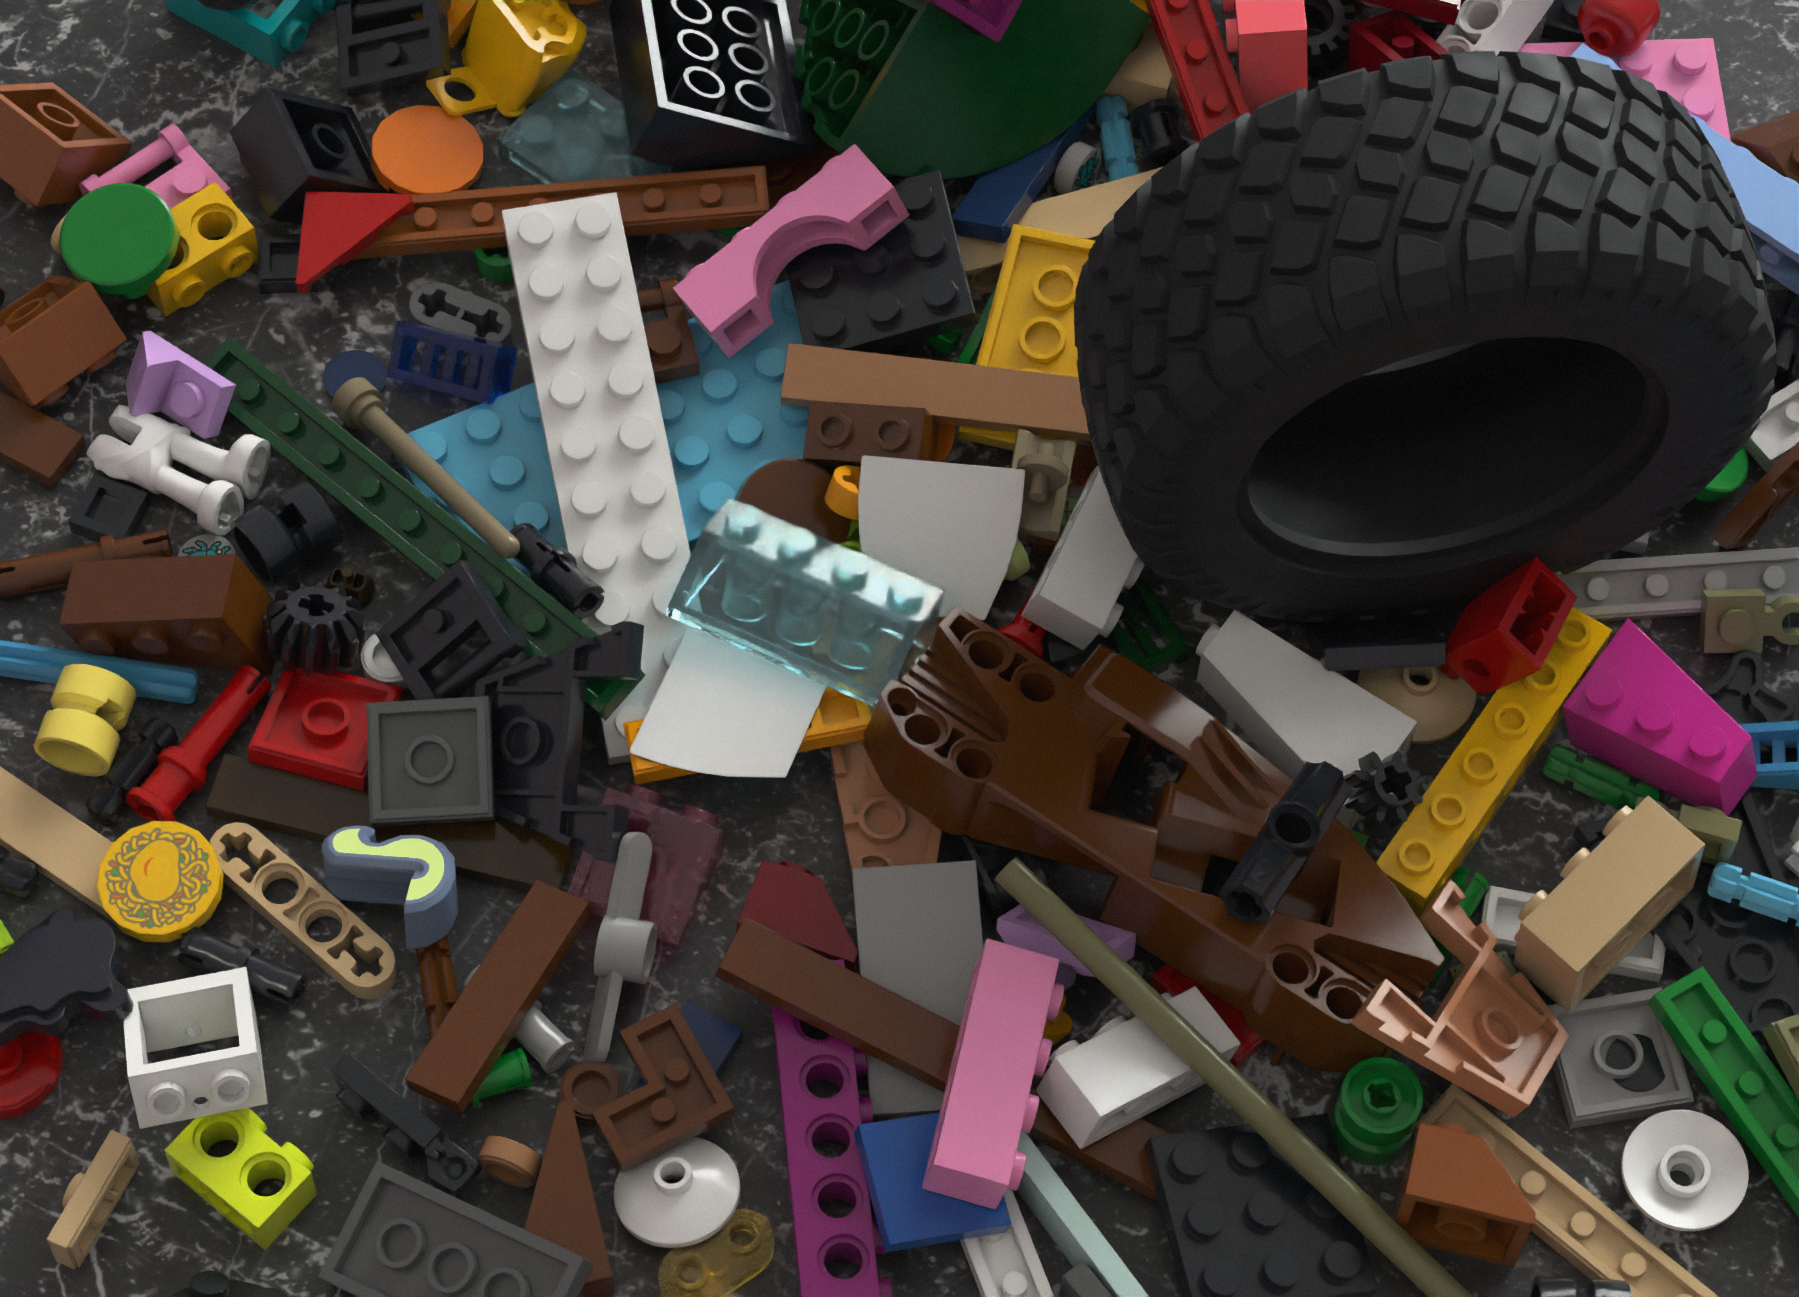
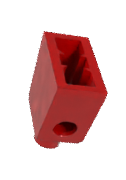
(1492, 648)

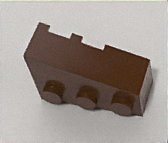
(169, 611)

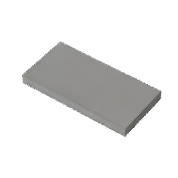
(920, 941)

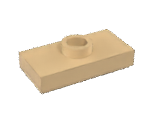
(92, 1199)

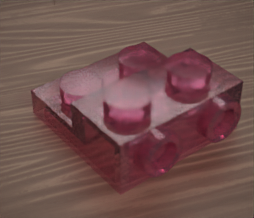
(680, 865)

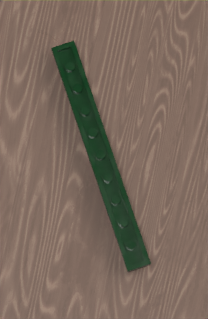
(397, 508)

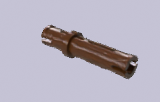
(54, 568)

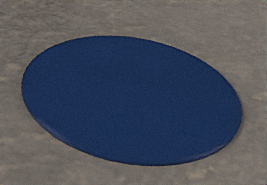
(353, 365)

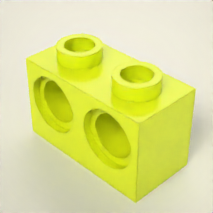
(231, 1180)

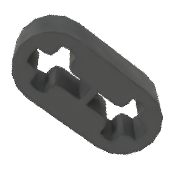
(463, 312)

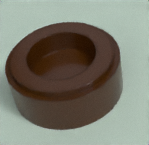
(589, 1088)

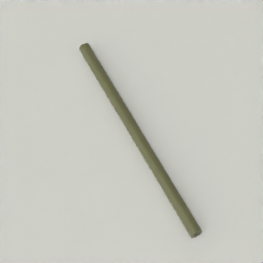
(1228, 1082)

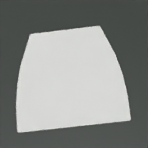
(942, 524)
(727, 712)

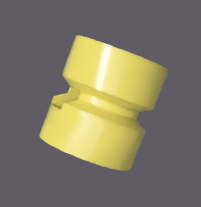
(84, 721)

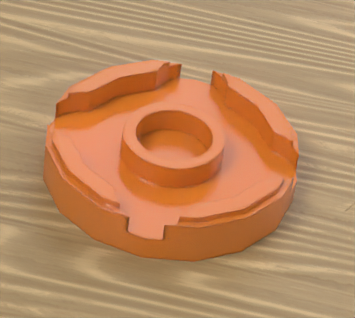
(426, 151)

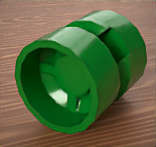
(1376, 1111)

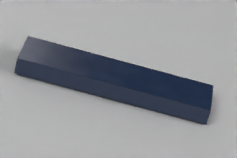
(1005, 193)

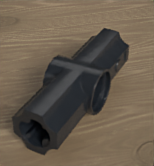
(1285, 842)

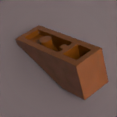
(565, 1204)

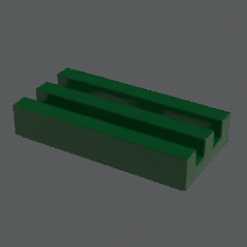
(1155, 659)

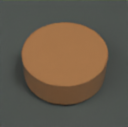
(509, 1162)

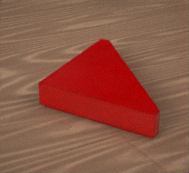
(341, 227)

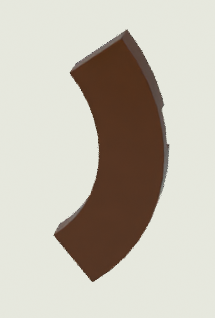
(1760, 503)

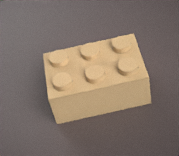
(1606, 902)

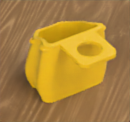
(513, 55)

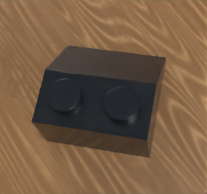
(300, 147)

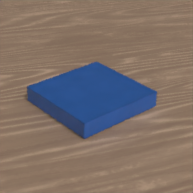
(907, 1216)

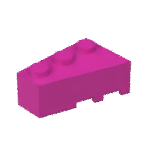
(1659, 725)

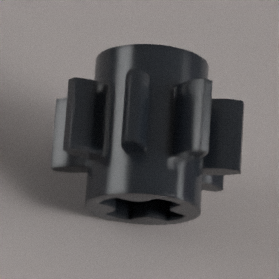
(1399, 787)

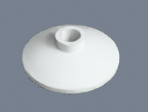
(1692, 1145)
(684, 1210)

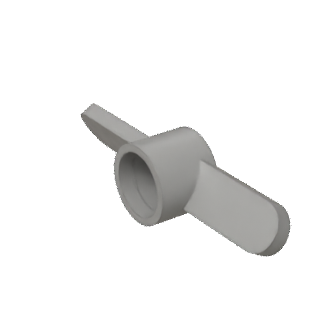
(623, 944)

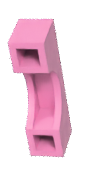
(839, 205)

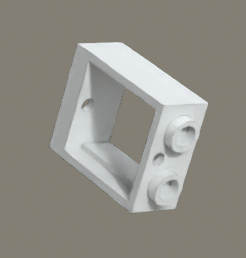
(189, 1014)

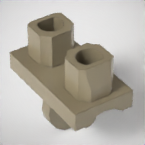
(1045, 485)

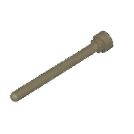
(363, 408)

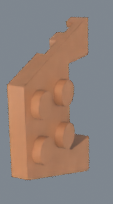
(1490, 1028)

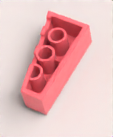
(1268, 47)

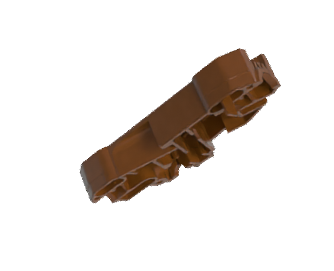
(1020, 751)

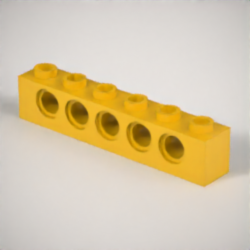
(1488, 765)

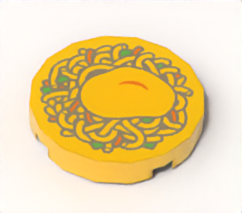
(160, 881)

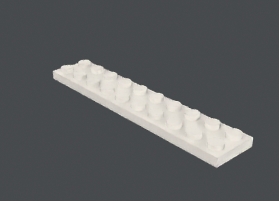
(602, 426)

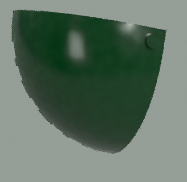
(943, 97)

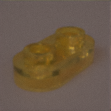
(719, 1259)

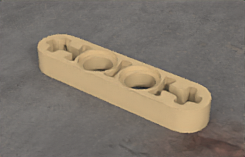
(309, 904)

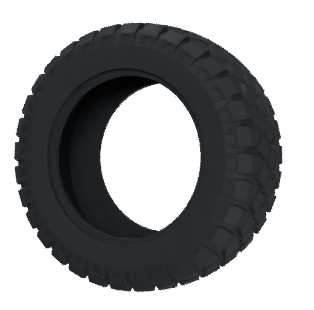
(1421, 336)

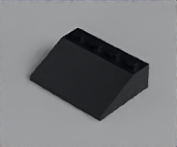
(709, 81)

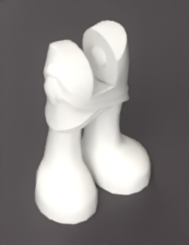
(151, 456)

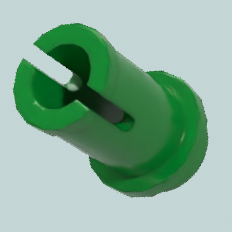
(507, 1074)

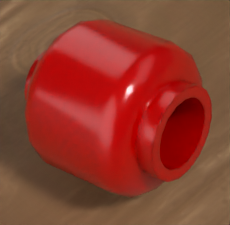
(1617, 25)

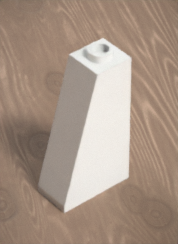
(1295, 704)

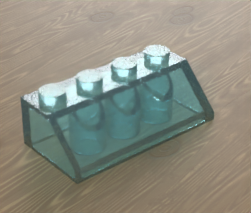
(805, 602)

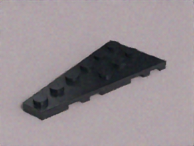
(1741, 950)

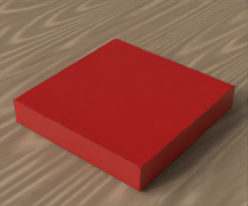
(320, 726)

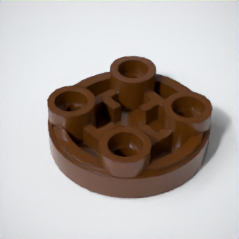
(796, 494)

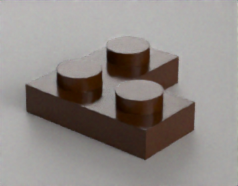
(678, 1095)

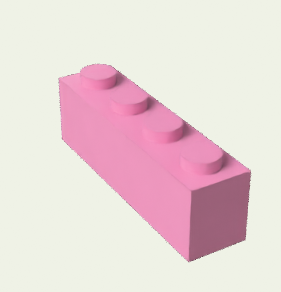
(993, 1074)

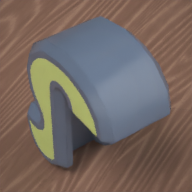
(396, 871)

